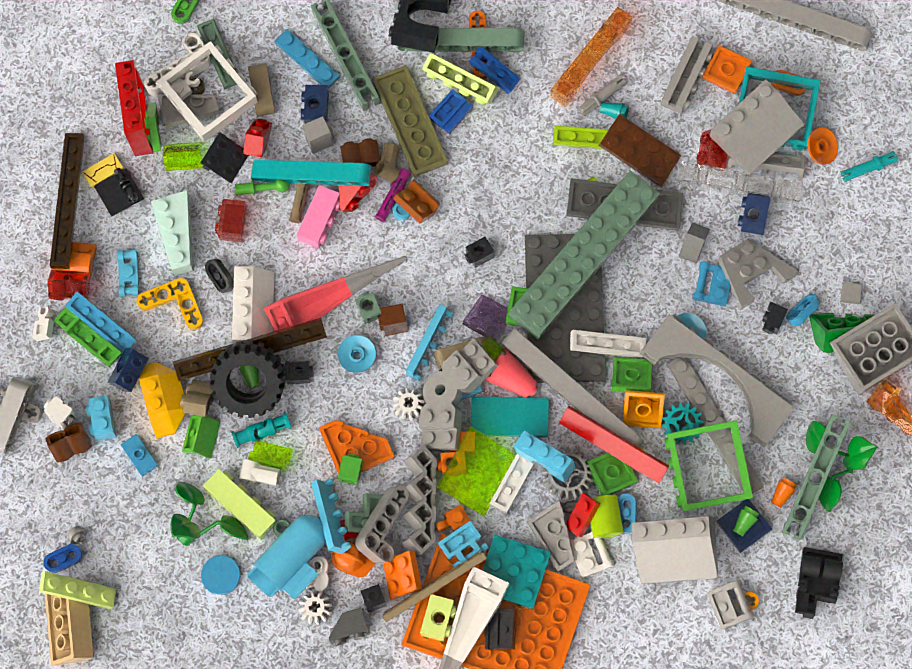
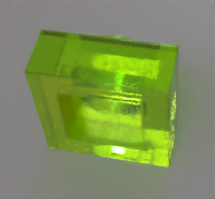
(492, 347)

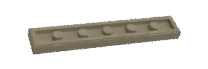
(434, 585)

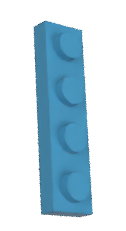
(306, 59)
(100, 322)

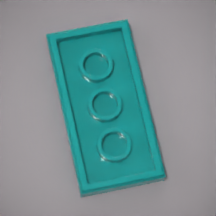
(510, 416)

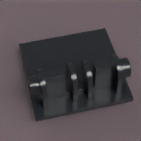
(224, 158)
(118, 191)

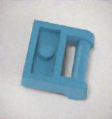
(719, 285)

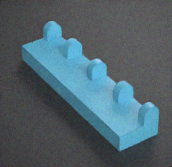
(426, 341)
(330, 516)

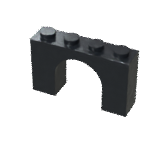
(413, 34)

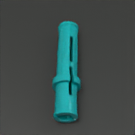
(869, 166)

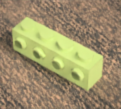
(464, 80)

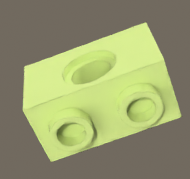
(436, 606)

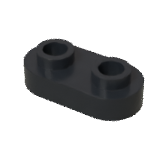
(219, 275)

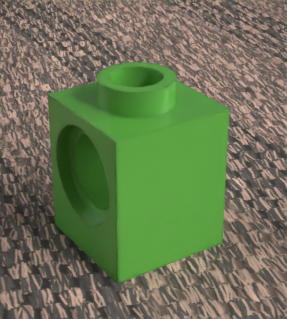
(350, 469)

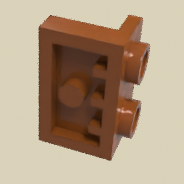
(417, 202)

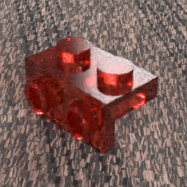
(710, 152)

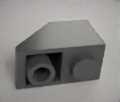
(349, 625)

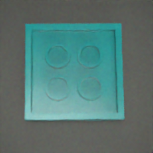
(520, 567)

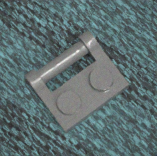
(724, 606)

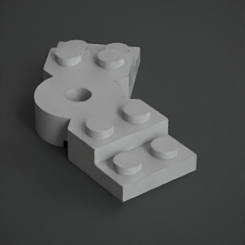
(460, 374)

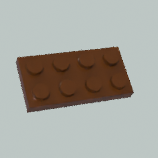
(640, 150)

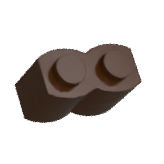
(363, 152)
(68, 442)

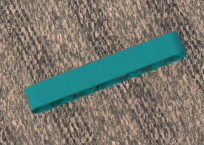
(311, 172)

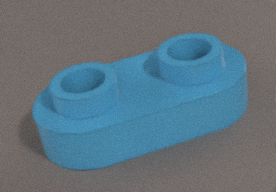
(803, 309)
(629, 513)

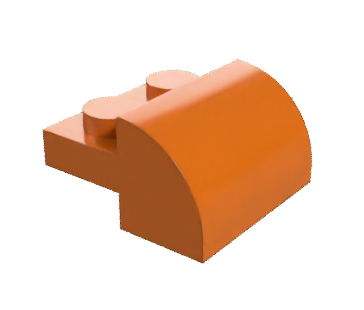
(82, 258)

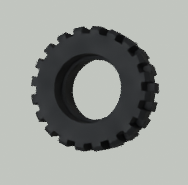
(243, 402)

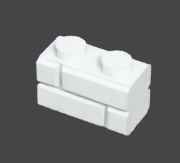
(60, 413)

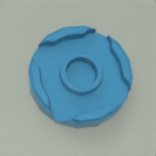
(220, 575)

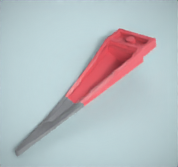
(323, 298)

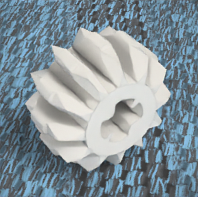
(401, 404)
(320, 611)

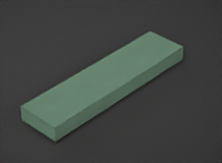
(210, 32)

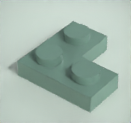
(356, 520)

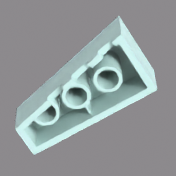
(175, 228)

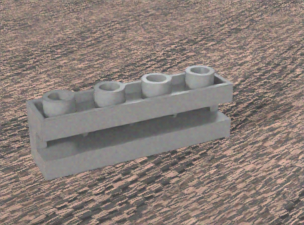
(686, 75)

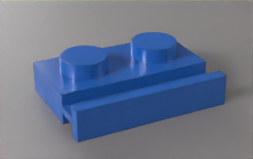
(450, 111)

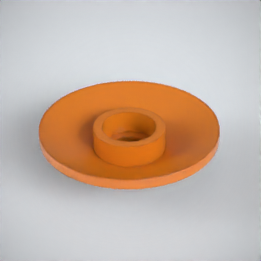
(822, 146)

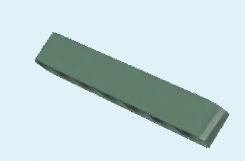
(472, 38)

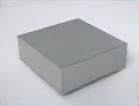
(851, 293)

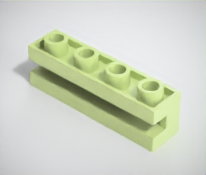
(239, 504)

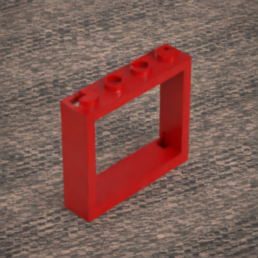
(133, 107)

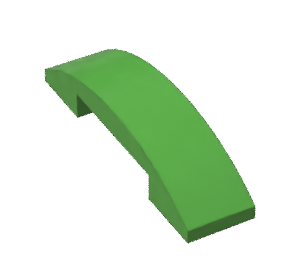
(87, 337)

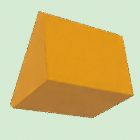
(643, 409)

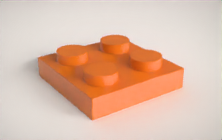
(726, 69)
(402, 575)

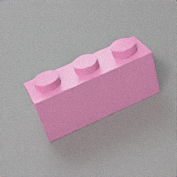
(319, 217)

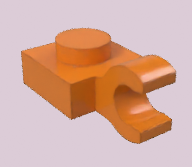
(454, 518)

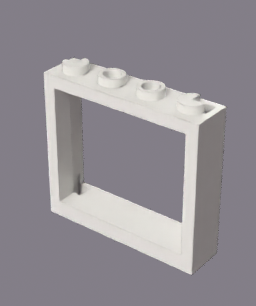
(227, 117)

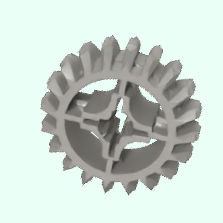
(576, 474)

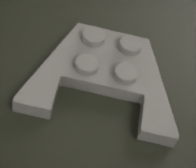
(748, 262)

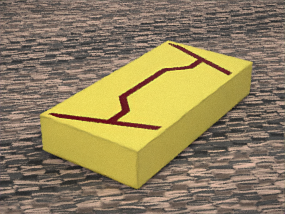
(102, 170)

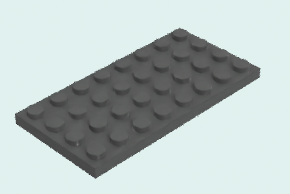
(581, 314)

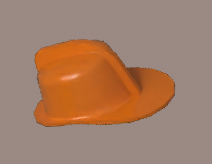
(352, 562)

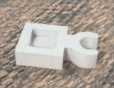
(182, 87)
(44, 326)

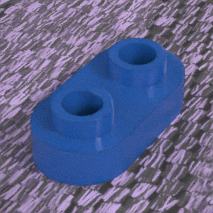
(63, 558)

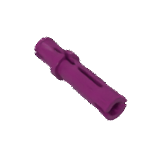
(403, 176)

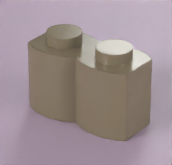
(197, 398)

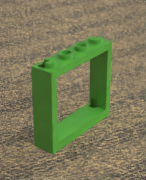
(678, 481)

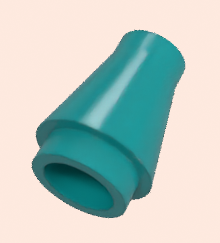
(614, 109)

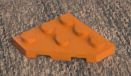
(346, 440)

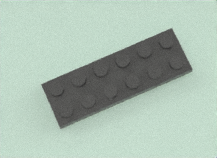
(588, 195)

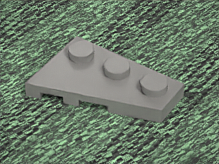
(200, 105)
(553, 535)

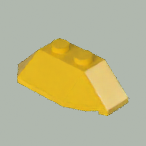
(162, 398)

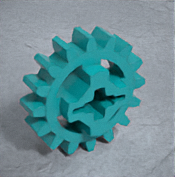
(673, 421)

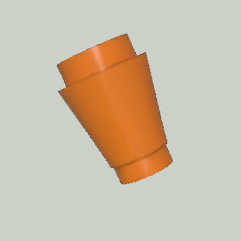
(783, 492)

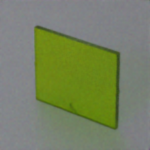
(476, 471)

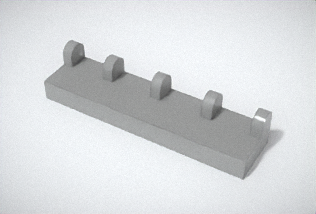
(780, 162)

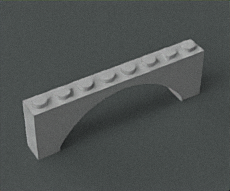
(765, 407)

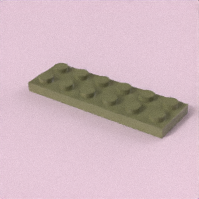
(410, 121)

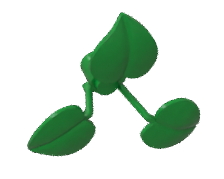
(858, 455)
(188, 531)

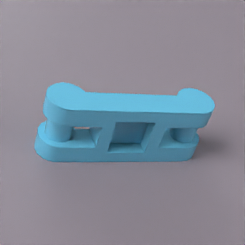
(128, 272)

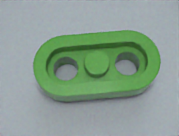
(185, 8)

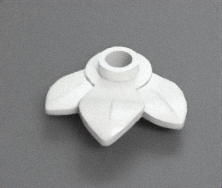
(322, 580)

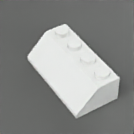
(251, 293)

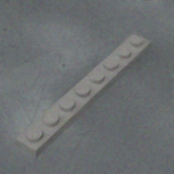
(721, 438)

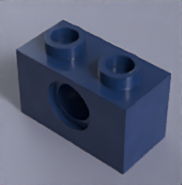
(315, 94)
(757, 224)
(128, 370)

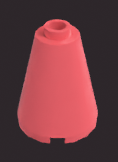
(512, 375)

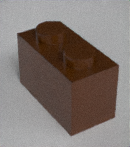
(392, 320)

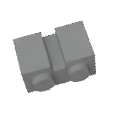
(318, 134)

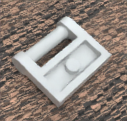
(585, 557)

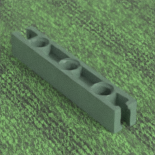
(350, 64)
(821, 463)

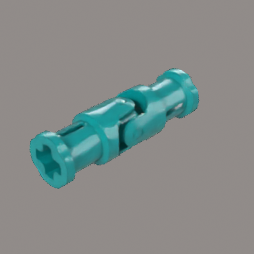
(264, 428)

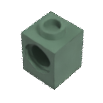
(368, 315)

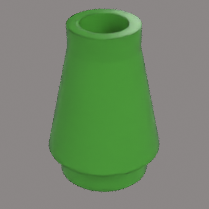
(251, 375)
(745, 520)

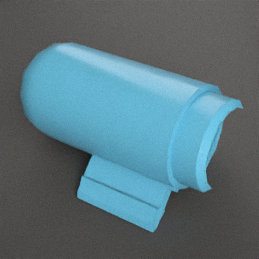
(286, 559)

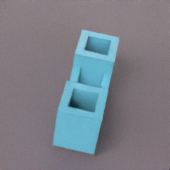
(547, 456)

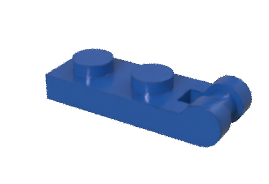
(494, 70)

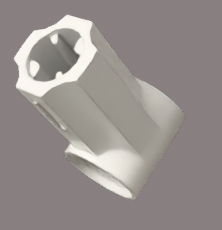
(254, 472)

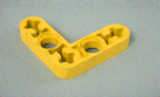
(181, 296)

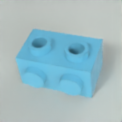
(101, 417)

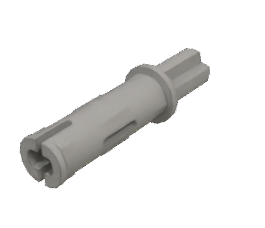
(597, 99)

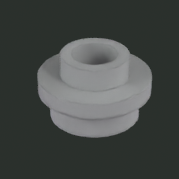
(77, 535)

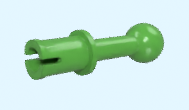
(251, 188)

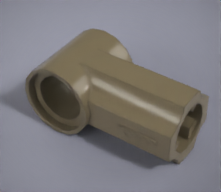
(386, 167)

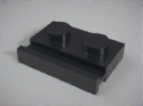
(501, 630)

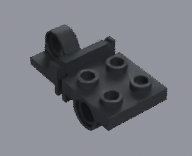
(818, 580)

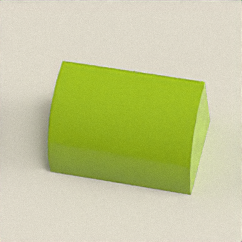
(607, 518)

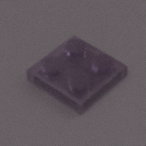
(487, 318)

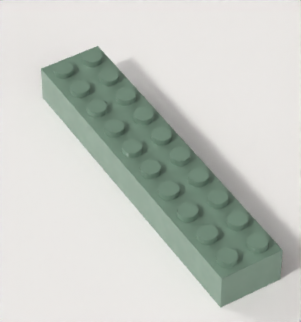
(583, 255)

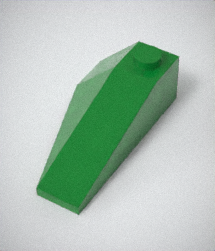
(828, 328)

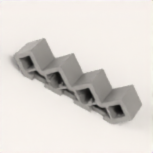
(422, 492)

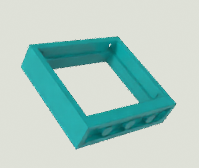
(788, 80)

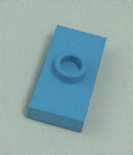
(139, 455)

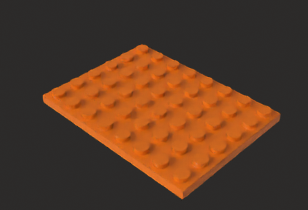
(540, 633)

